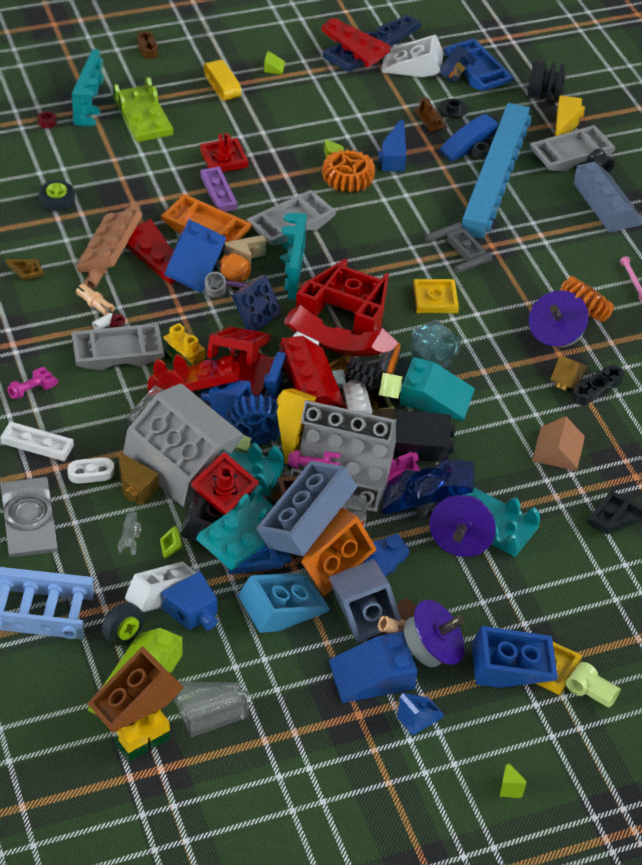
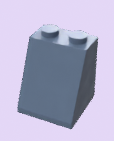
(364, 598)

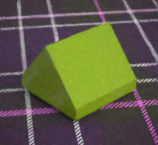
(512, 783)

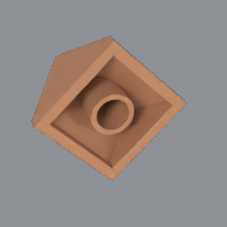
(559, 444)

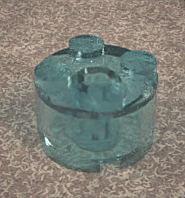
(435, 343)

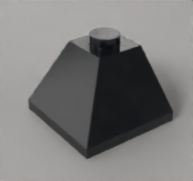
(198, 517)

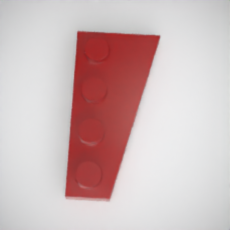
(360, 43)
(151, 248)

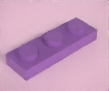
(218, 189)

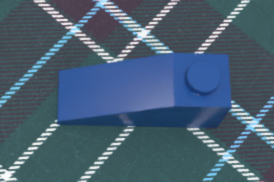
(394, 150)

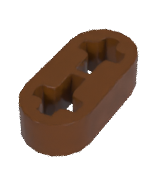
(150, 43)

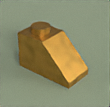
(567, 373)
(137, 480)

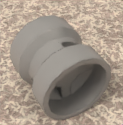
(213, 281)

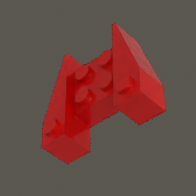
(348, 290)

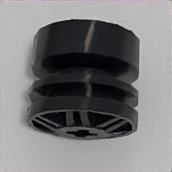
(546, 80)

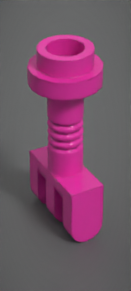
(40, 377)
(295, 459)

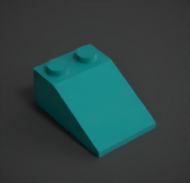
(435, 390)

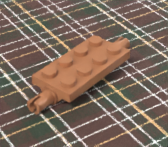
(108, 243)

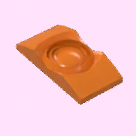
(206, 215)

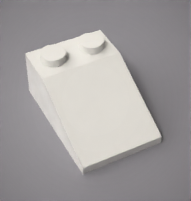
(415, 58)

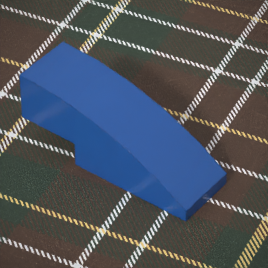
(470, 134)

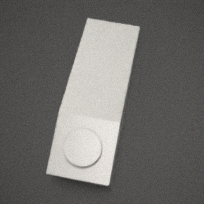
(147, 586)

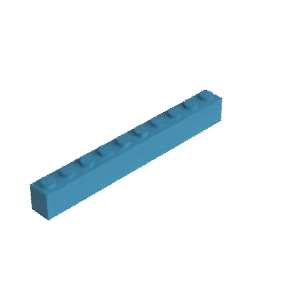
(496, 170)

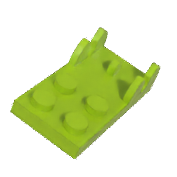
(142, 111)

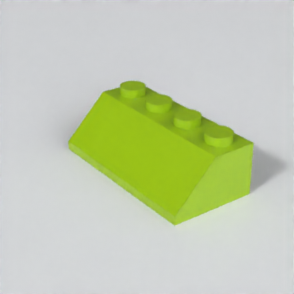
(159, 643)

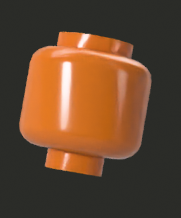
(235, 267)

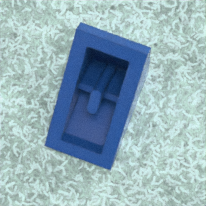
(417, 712)

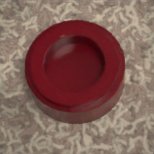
(47, 119)

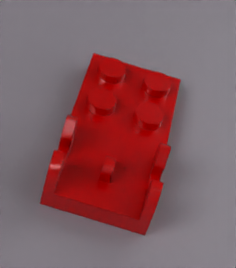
(239, 339)
(195, 377)

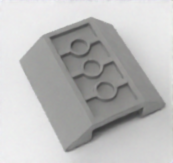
(179, 439)
(362, 440)

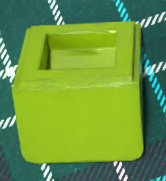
(273, 64)
(330, 147)

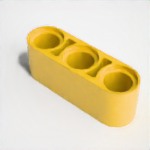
(222, 80)

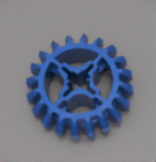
(255, 418)

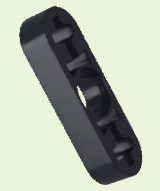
(609, 383)

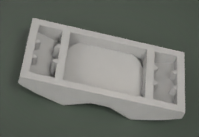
(571, 148)
(271, 220)
(117, 346)
(28, 517)

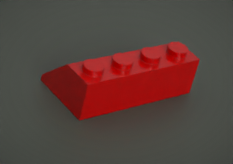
(310, 370)

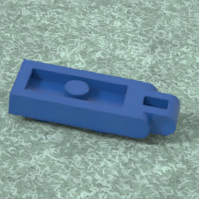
(263, 560)

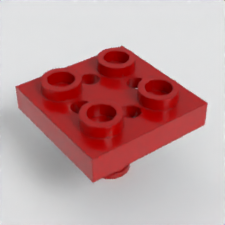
(224, 153)
(224, 471)

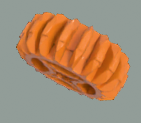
(348, 171)
(597, 304)

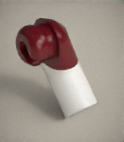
(110, 320)

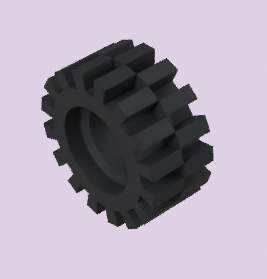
(364, 372)

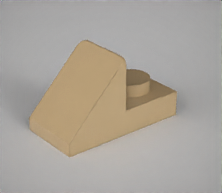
(247, 248)

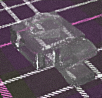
(130, 530)

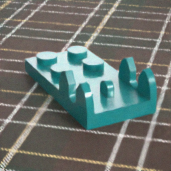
(86, 89)
(295, 248)
(262, 468)
(512, 525)
(235, 534)

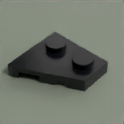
(615, 513)

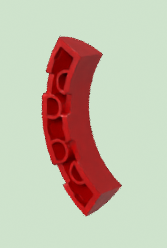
(339, 339)

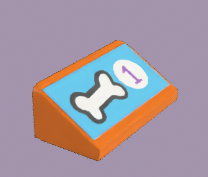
(389, 359)

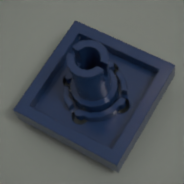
(252, 305)

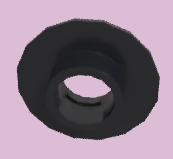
(453, 108)

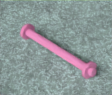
(625, 262)

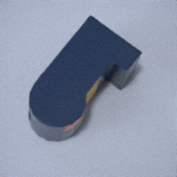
(456, 64)

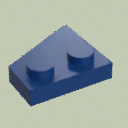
(274, 380)
(389, 553)

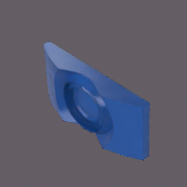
(486, 71)

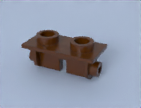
(429, 115)

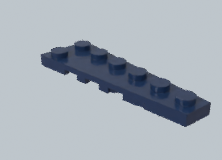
(389, 34)

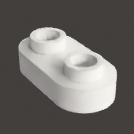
(91, 470)

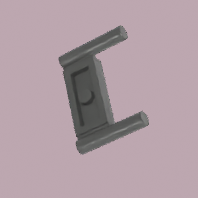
(464, 244)

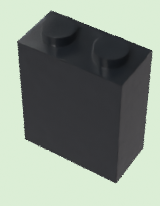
(425, 434)

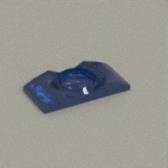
(428, 485)

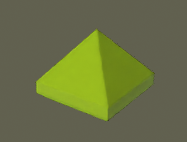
(171, 542)

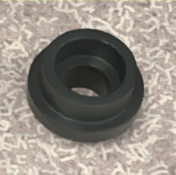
(480, 150)

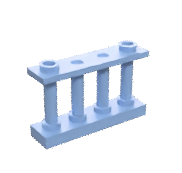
(49, 584)

